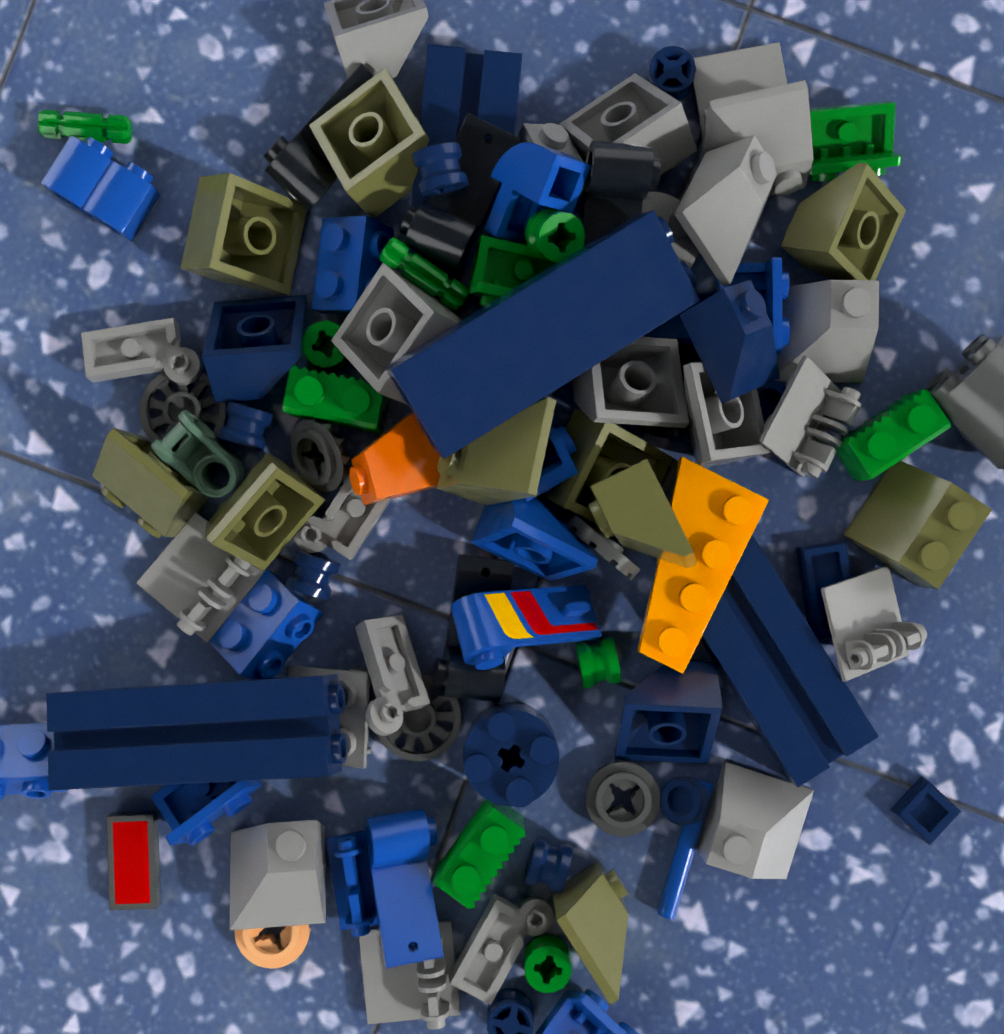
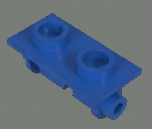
(352, 882)

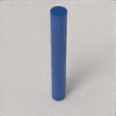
(681, 864)

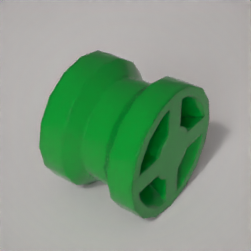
(543, 231)
(328, 357)
(598, 662)
(546, 951)

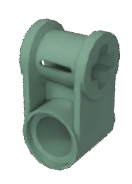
(197, 454)

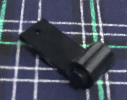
(301, 163)
(616, 185)
(450, 221)
(451, 672)

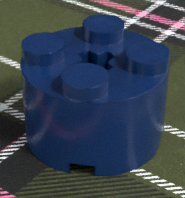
(516, 780)

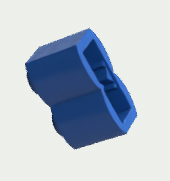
(100, 187)

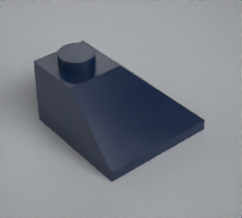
(734, 340)
(253, 345)
(671, 716)

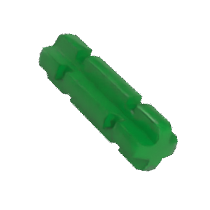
(85, 125)
(424, 274)

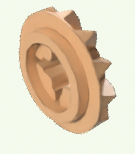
(271, 952)

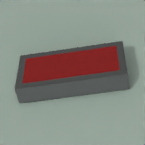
(133, 860)

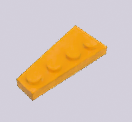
(718, 525)

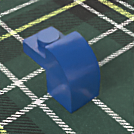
(530, 181)

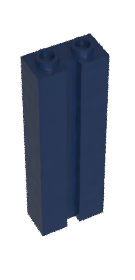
(452, 88)
(544, 333)
(782, 672)
(196, 733)

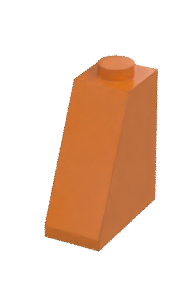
(395, 464)

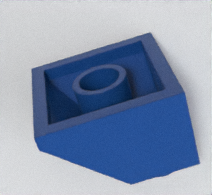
(533, 539)

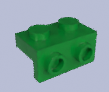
(853, 136)
(501, 268)

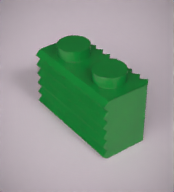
(334, 400)
(892, 435)
(479, 852)

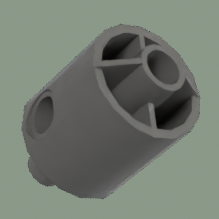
(975, 396)

